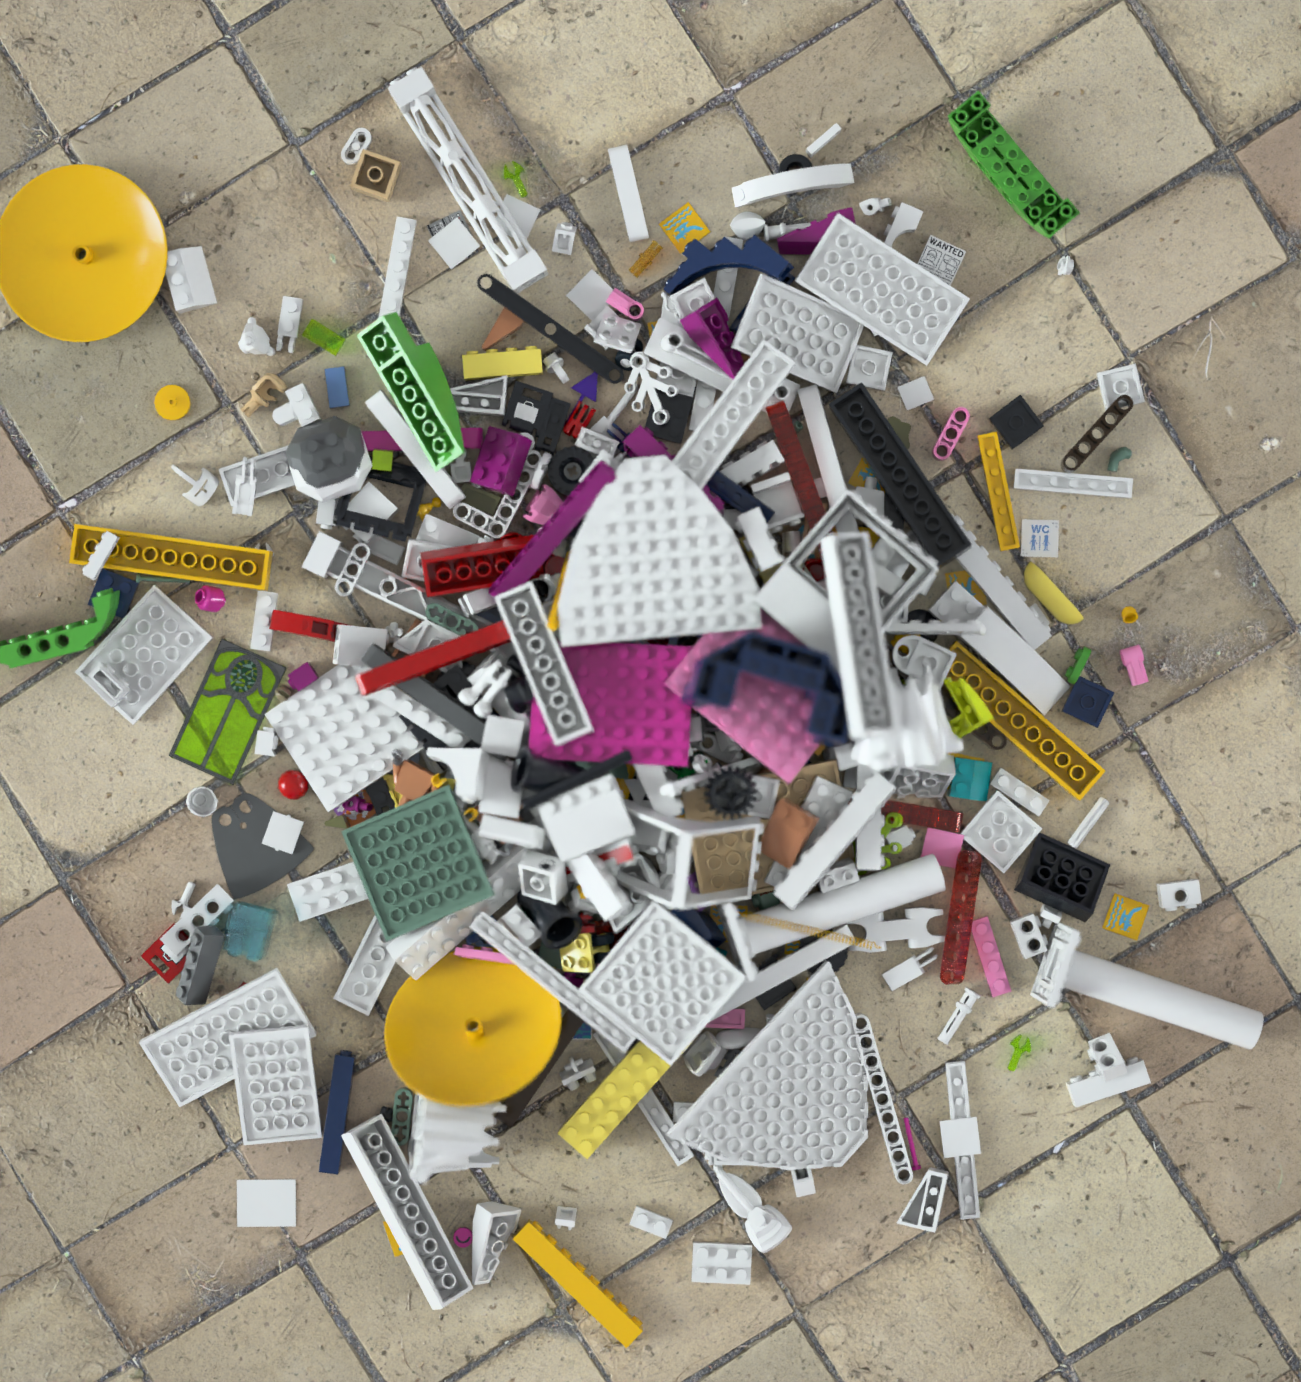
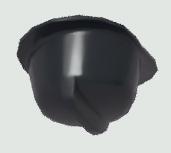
(518, 693)

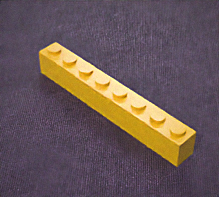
(578, 1283)

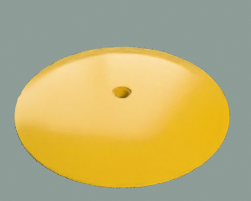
(41, 246)
(433, 1040)

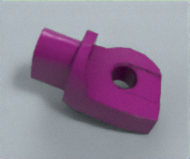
(359, 805)

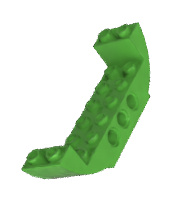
(1009, 167)
(80, 635)

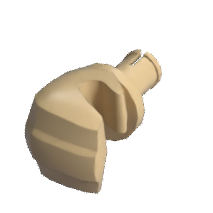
(261, 393)

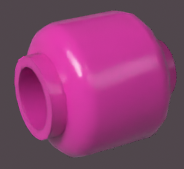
(210, 598)

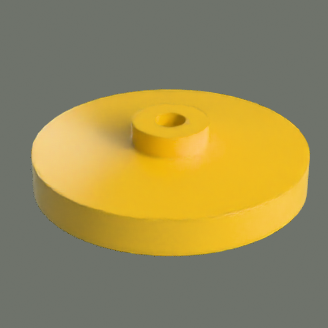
(172, 402)

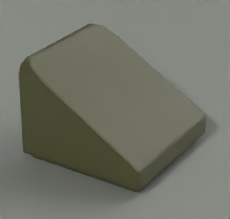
(339, 822)

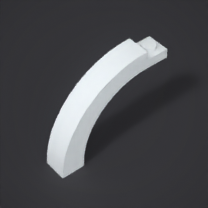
(791, 182)

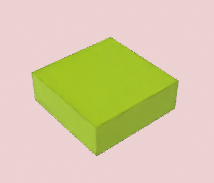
(382, 459)

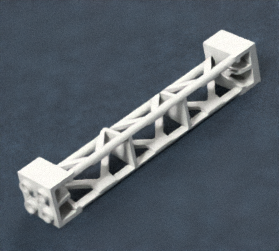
(415, 93)

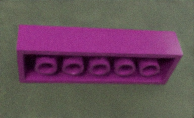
(642, 444)

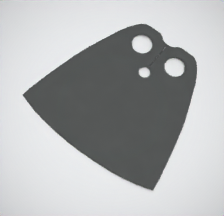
(243, 857)

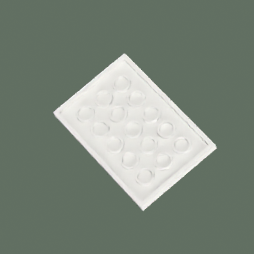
(802, 328)
(148, 651)
(275, 1084)

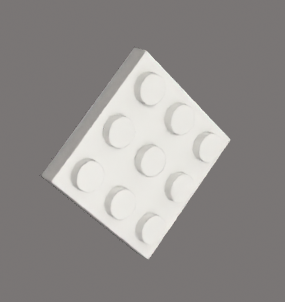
(1000, 831)

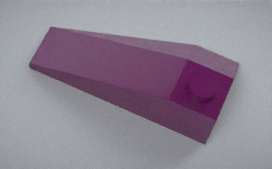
(805, 240)
(711, 333)

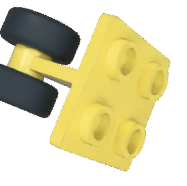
(580, 954)

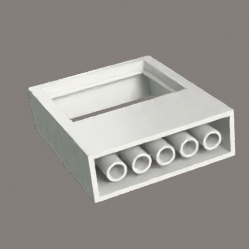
(805, 605)

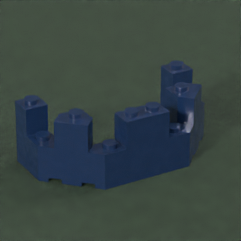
(770, 658)

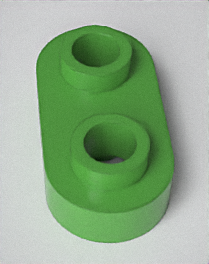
(1081, 658)

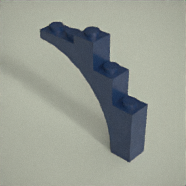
(702, 261)

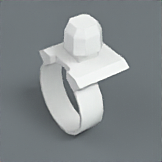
(551, 581)

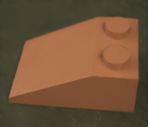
(787, 832)

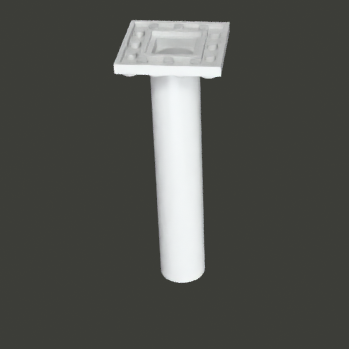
(829, 909)
(1139, 992)

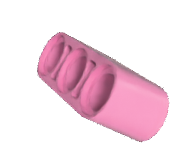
(957, 426)

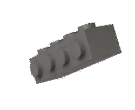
(200, 965)

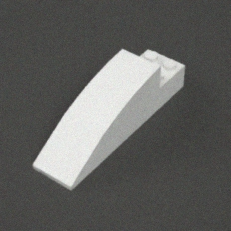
(1002, 649)

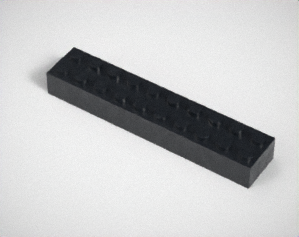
(900, 475)

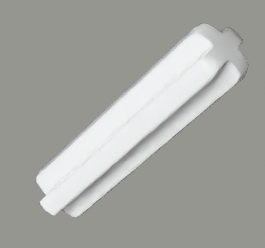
(1088, 822)

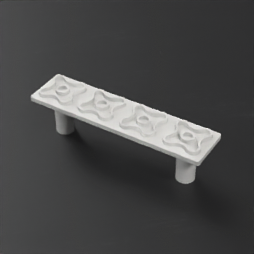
(676, 349)

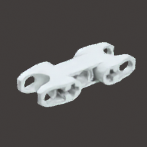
(910, 928)

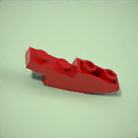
(304, 625)

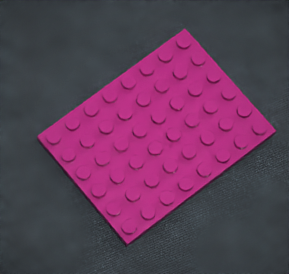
(625, 704)

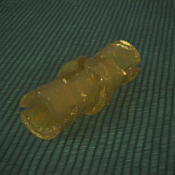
(645, 258)

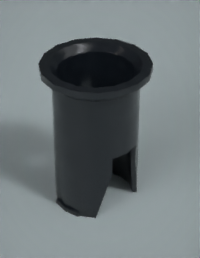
(539, 772)
(556, 923)

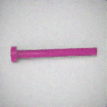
(912, 1149)

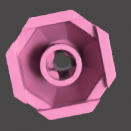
(542, 505)

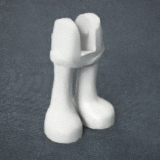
(484, 705)

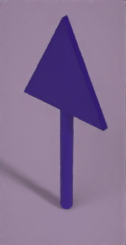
(587, 388)

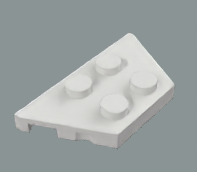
(425, 636)

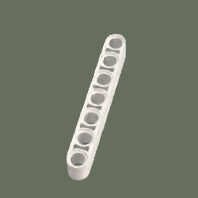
(402, 434)

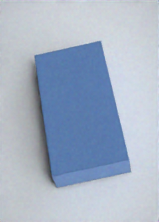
(337, 387)

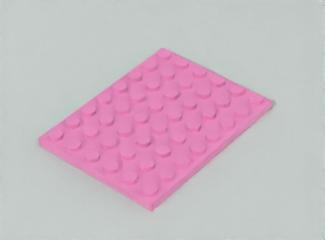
(764, 714)

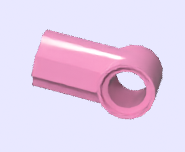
(624, 303)
(1133, 661)

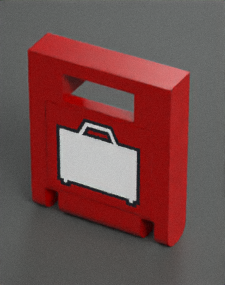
(174, 962)

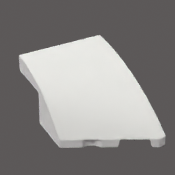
(498, 794)

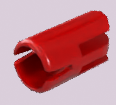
(574, 425)

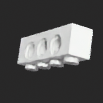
(216, 895)

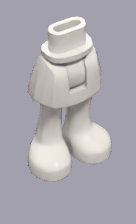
(485, 847)

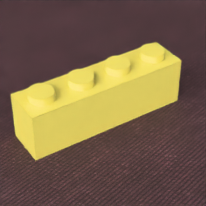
(498, 364)

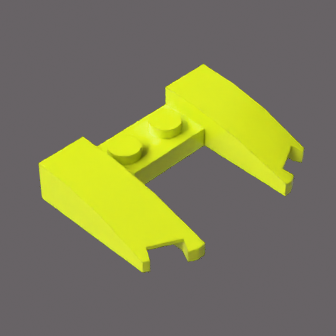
(971, 706)

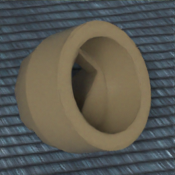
(285, 689)

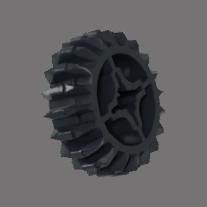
(738, 792)

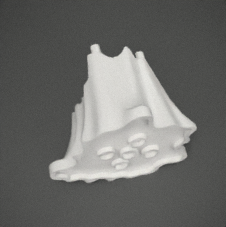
(922, 727)
(450, 1137)

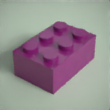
(501, 461)

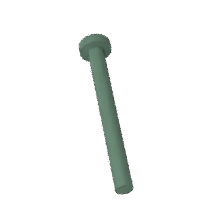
(159, 579)

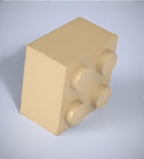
(375, 175)

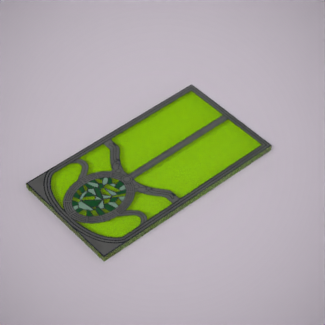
(227, 711)

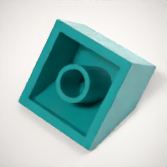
(970, 779)

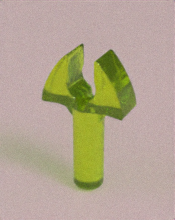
(516, 178)
(1018, 1051)

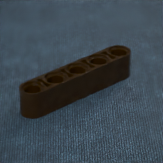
(1101, 425)

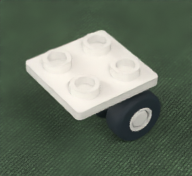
(620, 335)

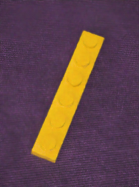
(998, 491)

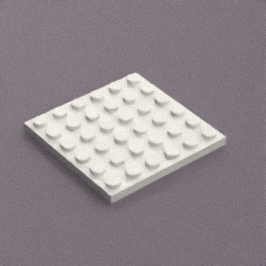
(340, 735)
(662, 982)

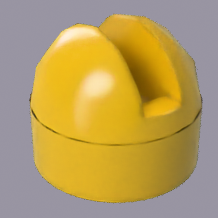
(1129, 614)

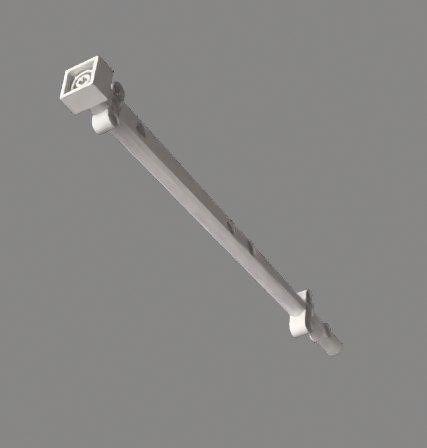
(331, 559)

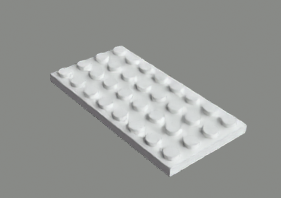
(882, 289)
(196, 1050)

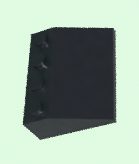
(1062, 877)

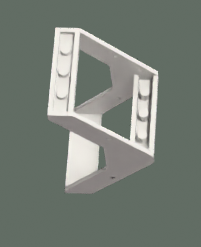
(687, 829)

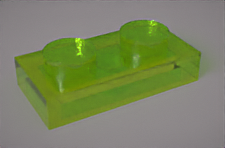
(323, 337)

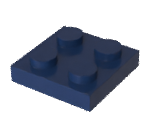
(112, 580)
(1087, 701)

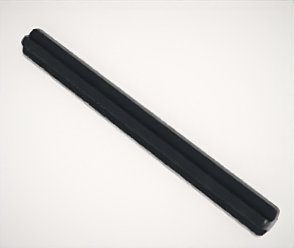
(576, 780)

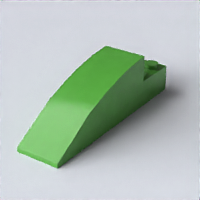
(417, 388)

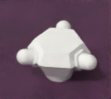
(255, 339)

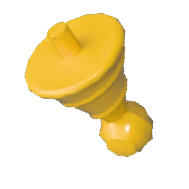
(426, 508)

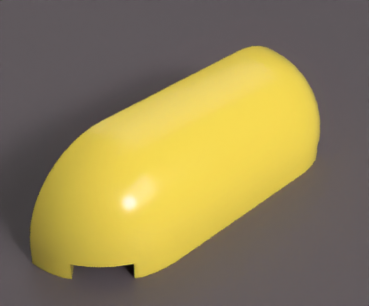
(1050, 595)

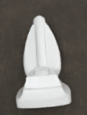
(667, 862)
(708, 1051)
(764, 1223)

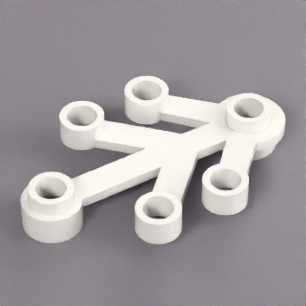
(648, 385)

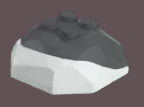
(328, 459)

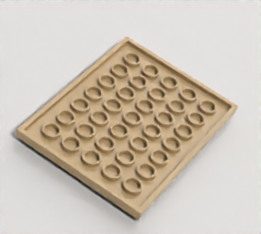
(725, 858)

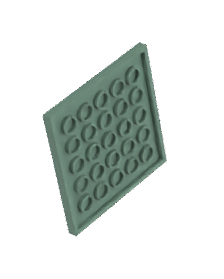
(418, 863)

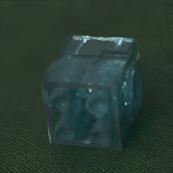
(249, 930)

